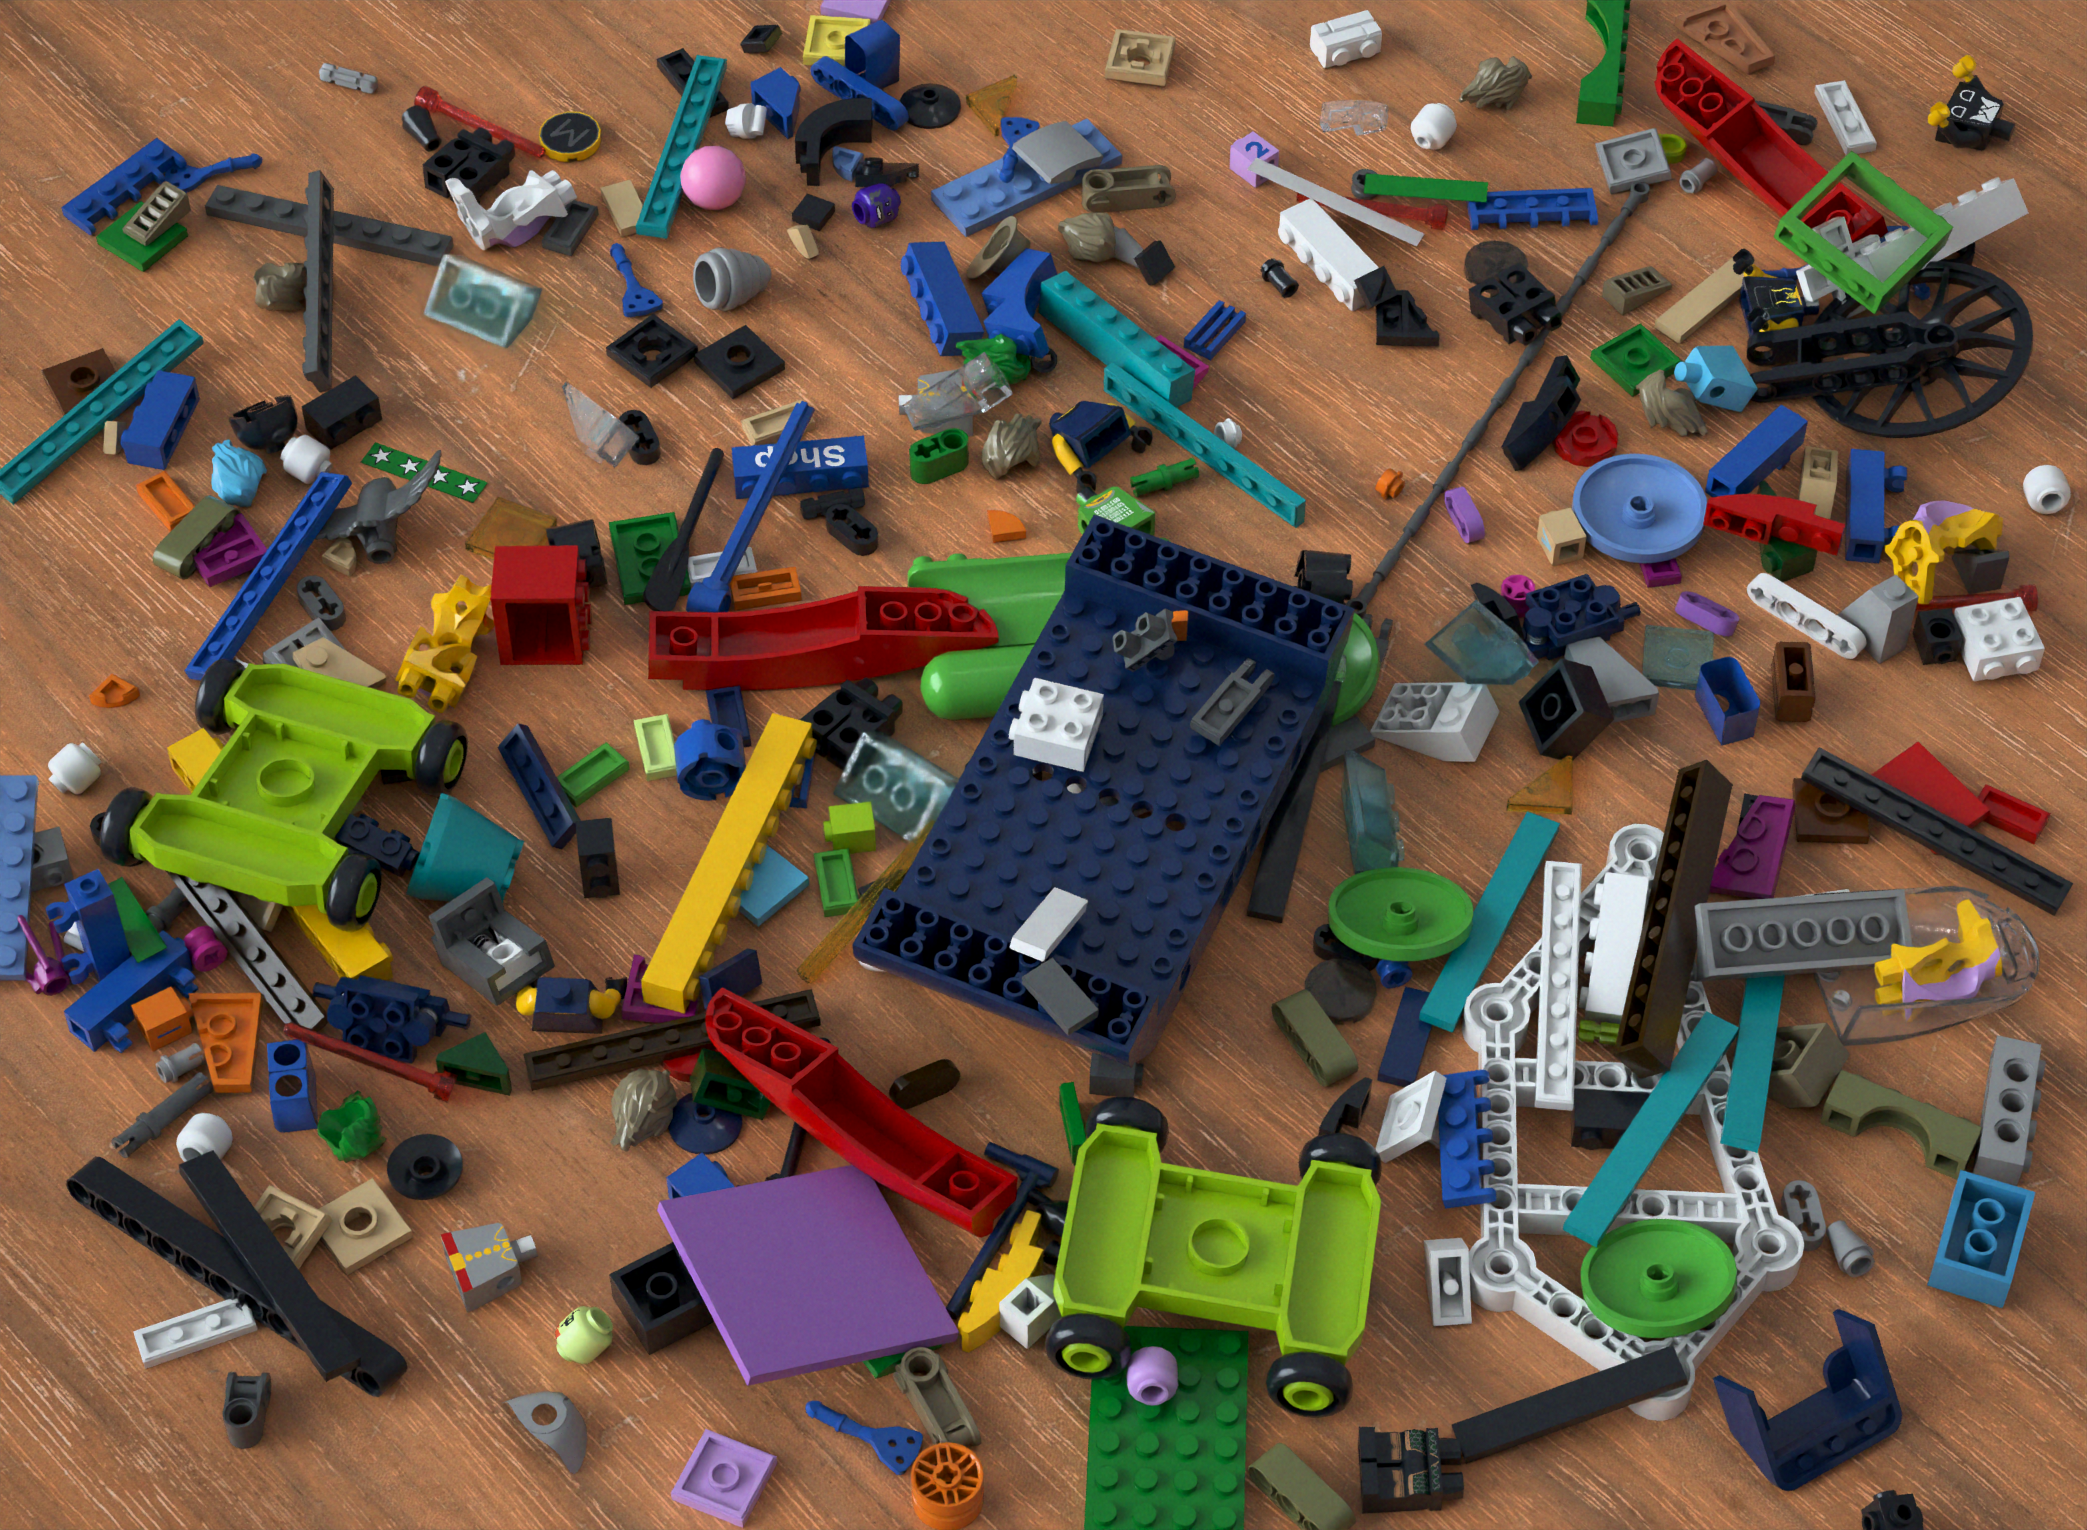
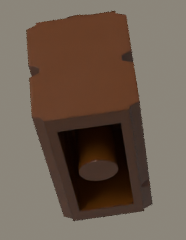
(1793, 681)

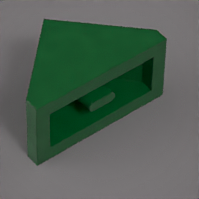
(476, 1065)

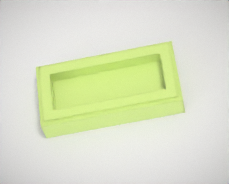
(656, 746)

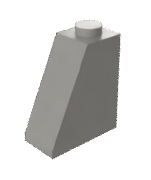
(1884, 617)
(1624, 687)

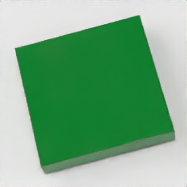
(133, 251)
(1634, 357)

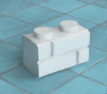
(1346, 39)

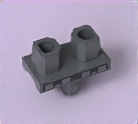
(1150, 639)

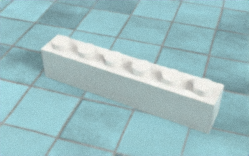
(1971, 220)

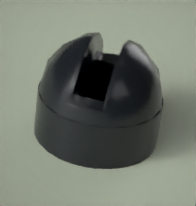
(1045, 366)

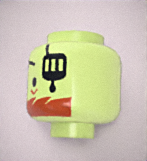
(584, 1335)

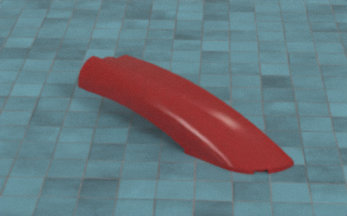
(1752, 144)
(817, 641)
(855, 1118)

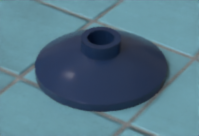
(703, 1134)

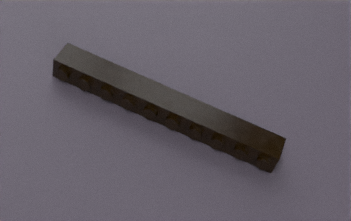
(1669, 927)

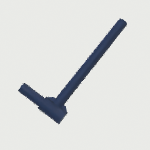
(1033, 1175)

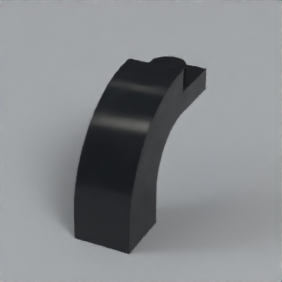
(830, 126)

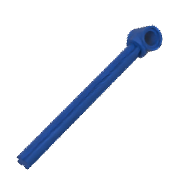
(714, 591)

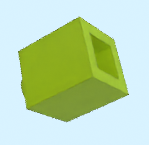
(851, 827)

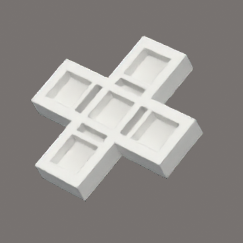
(1816, 285)

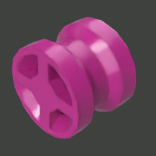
(1514, 591)
(205, 949)

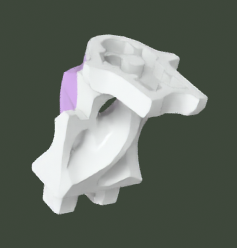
(516, 213)

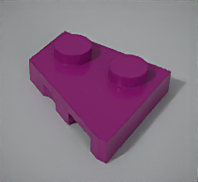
(230, 553)

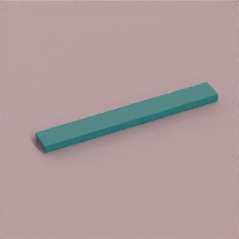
(683, 139)
(91, 413)
(1204, 445)
(1490, 921)
(1752, 1063)
(1650, 1129)

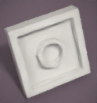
(1411, 1117)

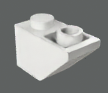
(1029, 1309)

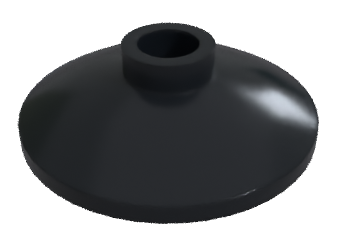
(931, 105)
(421, 1155)

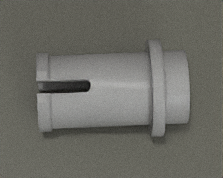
(1693, 179)
(178, 1064)

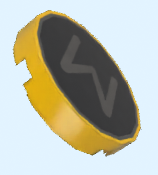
(570, 136)

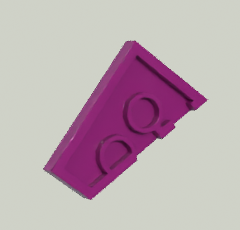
(1756, 854)

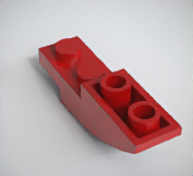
(1764, 516)

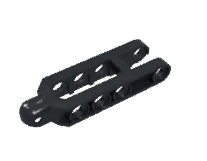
(1804, 345)

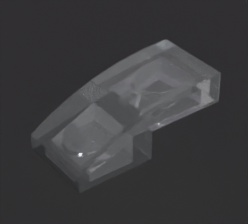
(1360, 114)

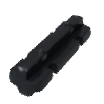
(810, 507)

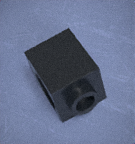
(1937, 636)

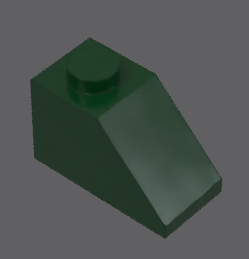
(722, 1086)

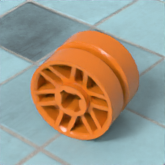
(947, 1486)

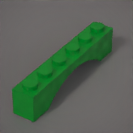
(1599, 89)

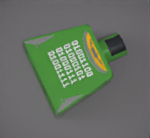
(1115, 506)

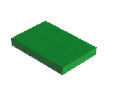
(638, 548)

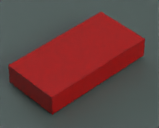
(2013, 814)

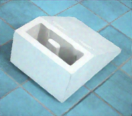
(1438, 719)

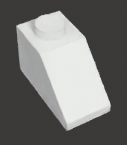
(1448, 1281)

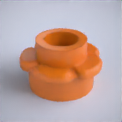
(1390, 483)

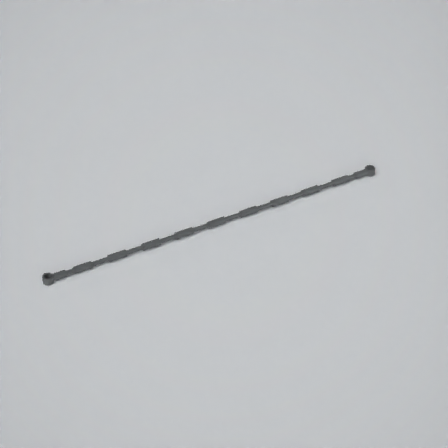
(1638, 194)

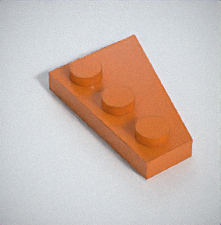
(229, 1037)

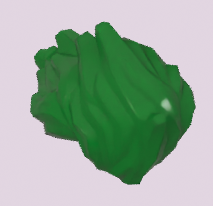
(1002, 352)
(352, 1128)

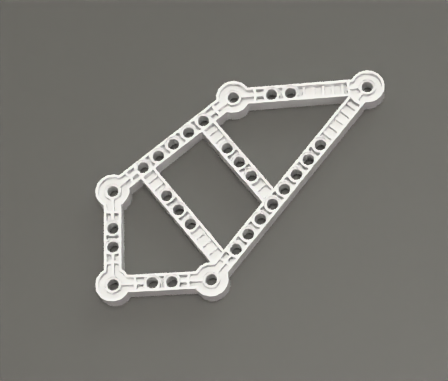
(1735, 1216)

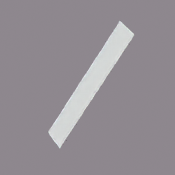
(1336, 201)

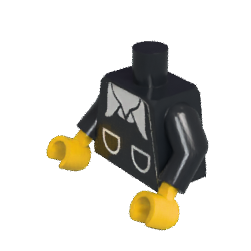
(1971, 112)

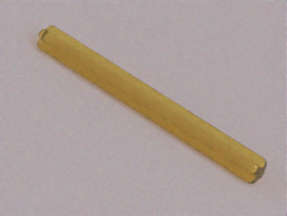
(855, 918)

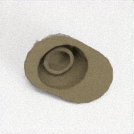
(1000, 250)

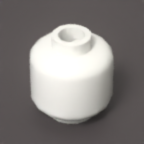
(1433, 126)
(306, 458)
(2046, 489)
(74, 768)
(202, 1135)

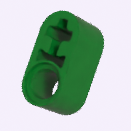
(939, 456)

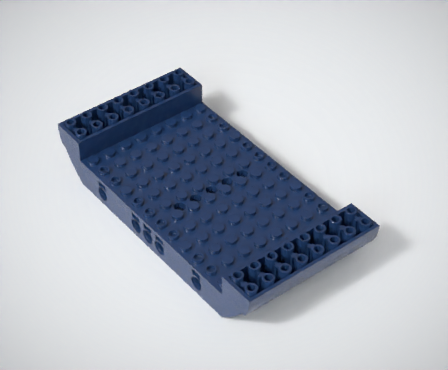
(1146, 887)

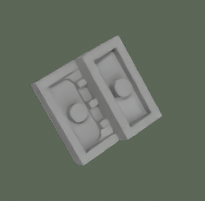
(1057, 152)

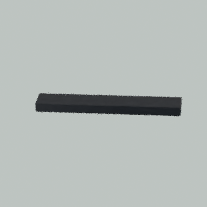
(1570, 1404)

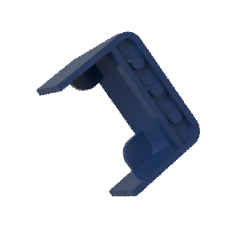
(1830, 1425)

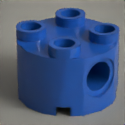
(709, 760)

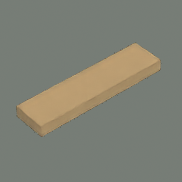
(1701, 303)

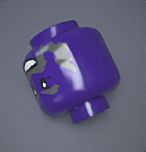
(876, 205)

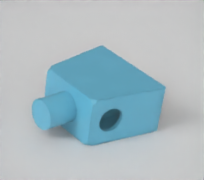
(1717, 377)

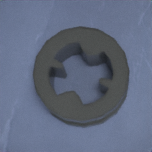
(1358, 183)

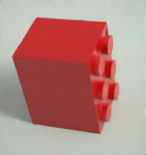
(540, 605)

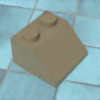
(1805, 1064)

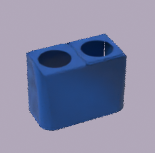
(876, 51)
(1727, 679)
(292, 1112)

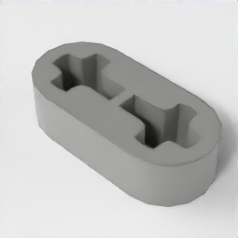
(1811, 1213)

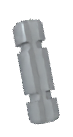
(348, 78)

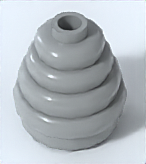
(729, 278)

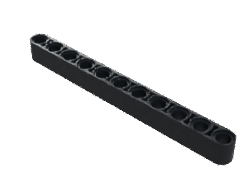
(213, 1262)

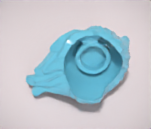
(236, 474)

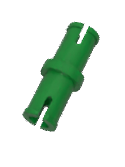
(1164, 477)

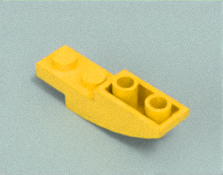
(1022, 1262)

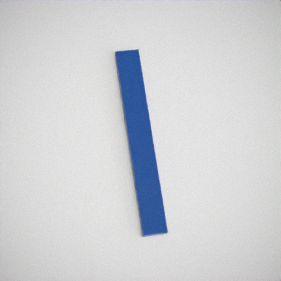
(270, 573)

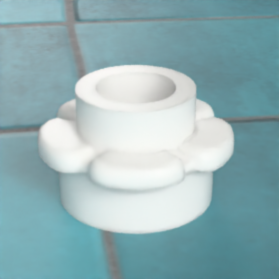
(1228, 432)

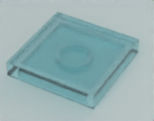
(1675, 655)

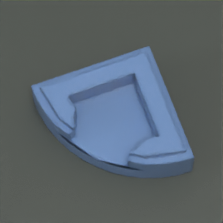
(846, 162)

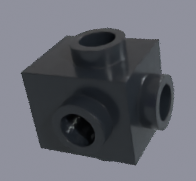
(1892, 1512)

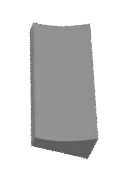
(1799, 934)

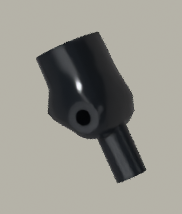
(1052, 1212)

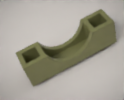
(1861, 1105)

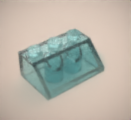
(481, 300)
(1482, 648)
(900, 784)
(1369, 815)

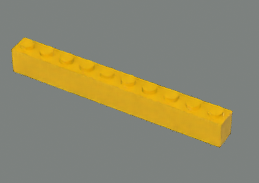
(728, 864)
(345, 952)

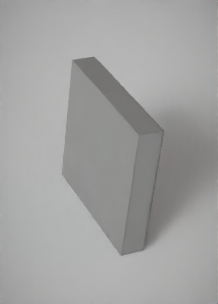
(1633, 160)

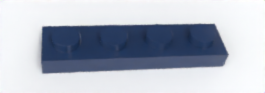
(539, 785)

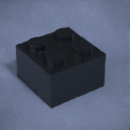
(1566, 710)
(659, 1299)

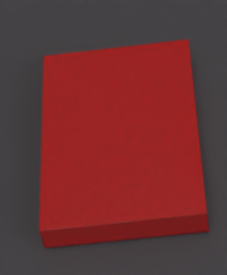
(1930, 782)

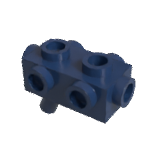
(389, 849)

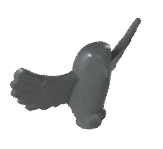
(377, 512)

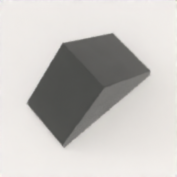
(1981, 568)

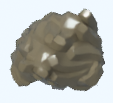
(1497, 83)
(1089, 236)
(280, 286)
(1669, 407)
(1011, 445)
(642, 1107)

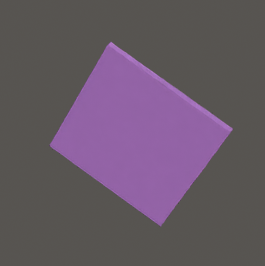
(806, 1273)

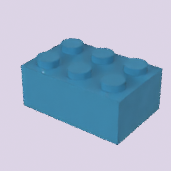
(1981, 1239)

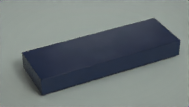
(1406, 1041)

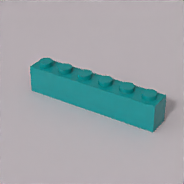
(1115, 338)

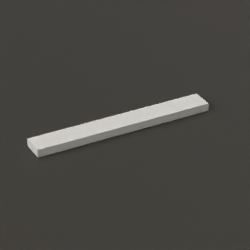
(1558, 986)

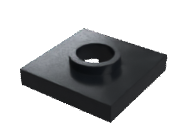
(648, 336)
(739, 377)

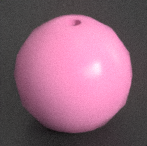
(713, 177)

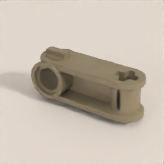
(1127, 189)
(935, 1398)

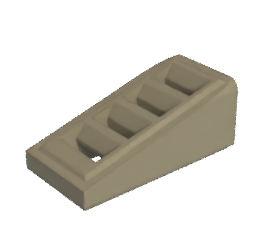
(165, 197)
(1623, 301)

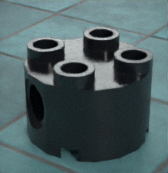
(585, 536)
(1325, 574)

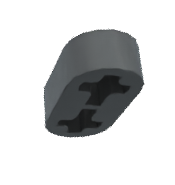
(326, 599)

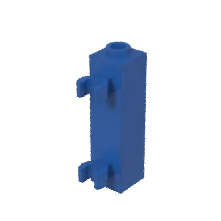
(1758, 454)
(1865, 504)
(98, 924)
(107, 1006)

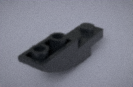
(1545, 417)

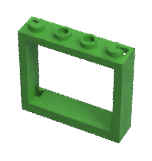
(1837, 265)

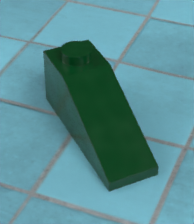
(1784, 558)

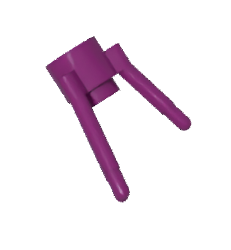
(48, 973)

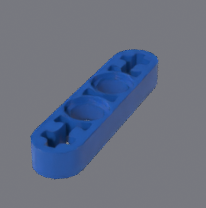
(849, 85)

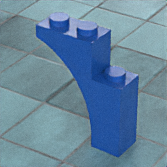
(1014, 299)

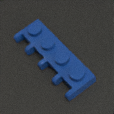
(121, 184)
(1534, 207)
(1461, 1141)

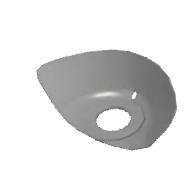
(567, 1432)

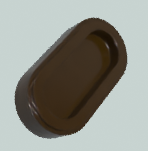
(924, 1084)

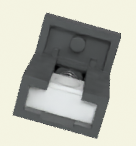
(488, 944)

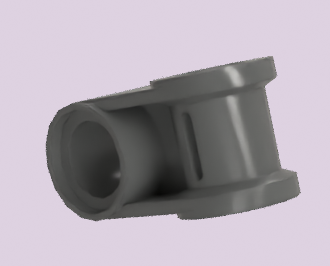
(246, 1402)

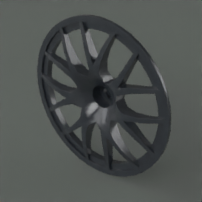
(1970, 337)

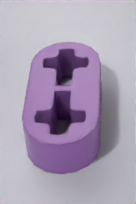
(1464, 514)
(1707, 613)

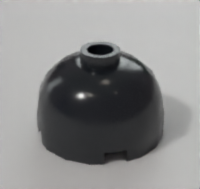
(266, 424)

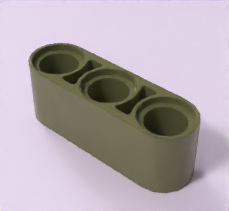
(193, 534)
(1314, 1037)
(1300, 1491)

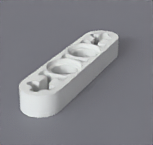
(1838, 633)

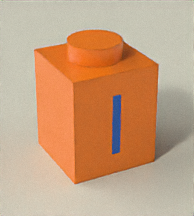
(163, 1018)

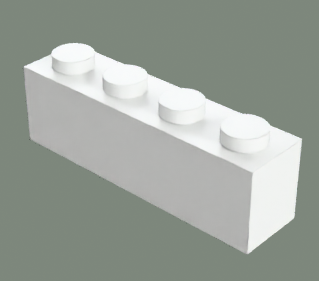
(1326, 250)
(1616, 944)

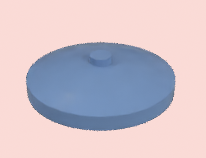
(1640, 508)

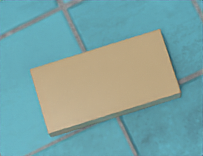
(623, 206)
(768, 426)

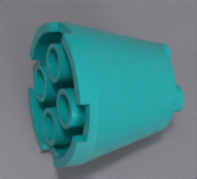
(461, 852)

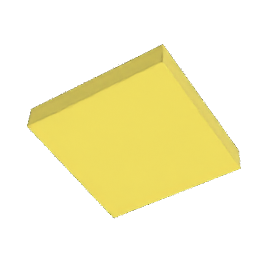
(827, 37)

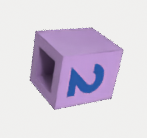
(1244, 153)

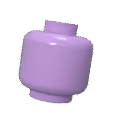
(1152, 1375)

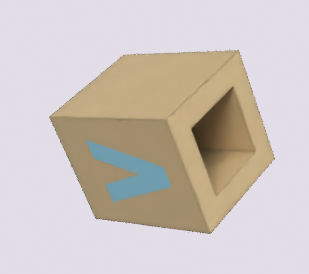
(1561, 536)

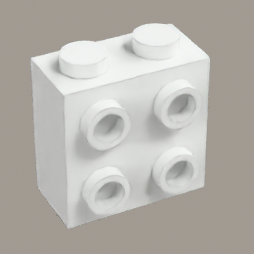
(1998, 639)
(1057, 724)

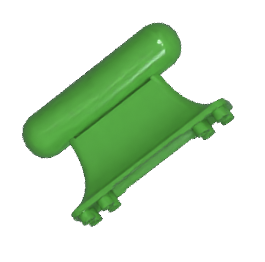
(1019, 599)

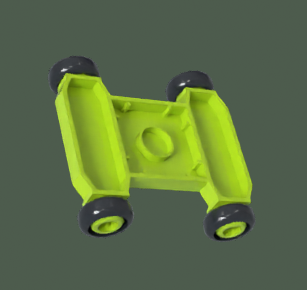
(285, 788)
(1218, 1253)

